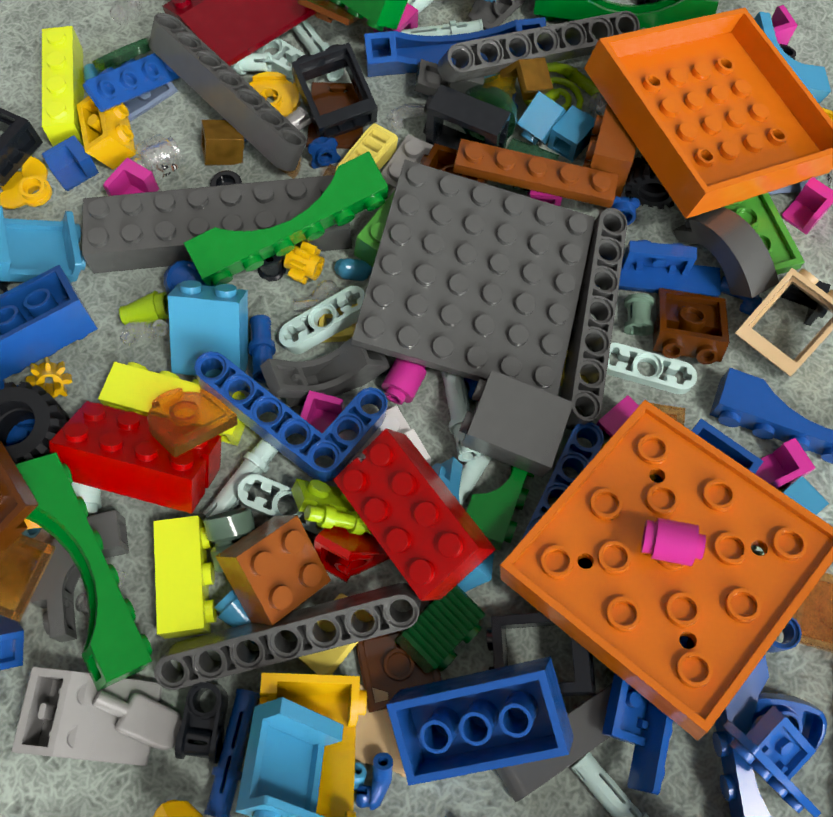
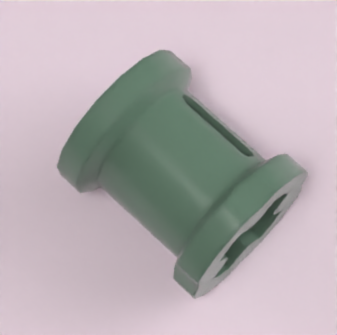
(639, 314)

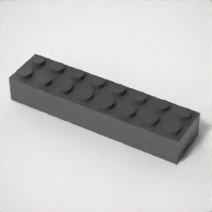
(152, 226)

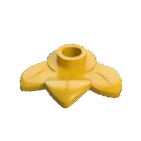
(22, 184)

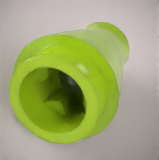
(146, 309)

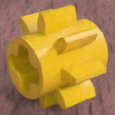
(304, 262)
(50, 369)

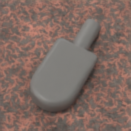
(142, 719)

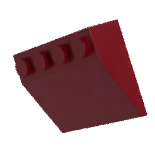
(238, 26)

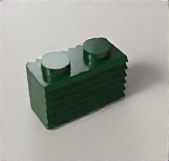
(441, 629)

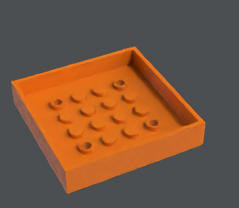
(713, 109)
(638, 607)

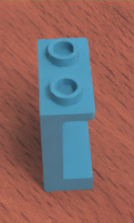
(39, 245)
(285, 760)

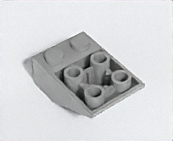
(63, 723)

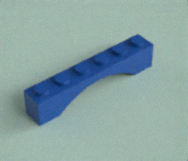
(401, 52)
(753, 405)
(739, 781)

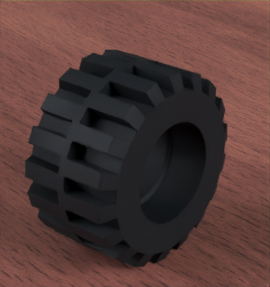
(29, 403)

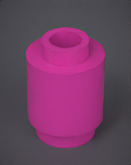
(403, 381)
(673, 541)

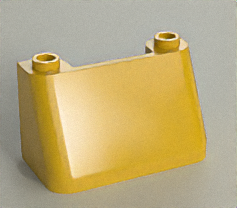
(337, 699)

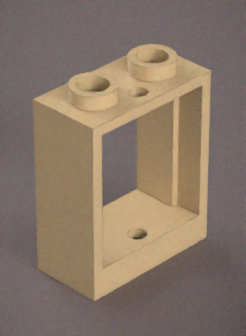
(807, 283)

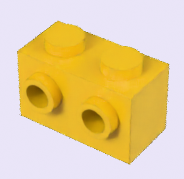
(107, 133)

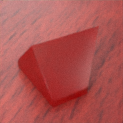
(347, 553)

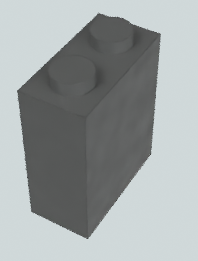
(516, 423)

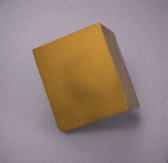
(531, 75)
(221, 143)

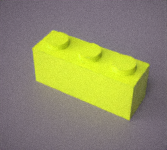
(183, 578)

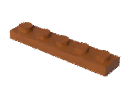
(536, 173)

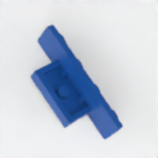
(128, 81)
(667, 266)
(642, 724)
(776, 754)

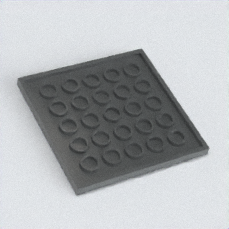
(475, 279)

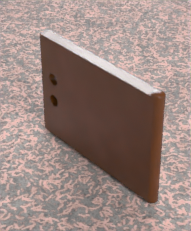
(328, 9)
(331, 101)

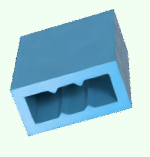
(207, 321)

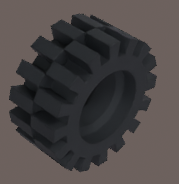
(646, 186)

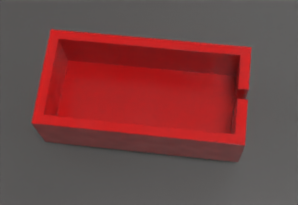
(120, 455)
(413, 515)

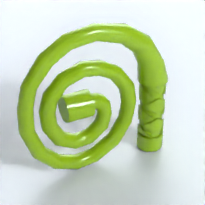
(571, 73)

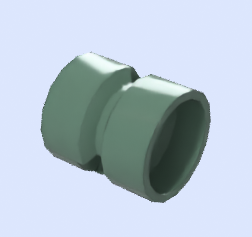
(227, 527)

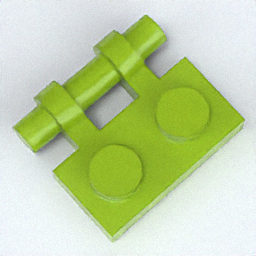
(326, 506)

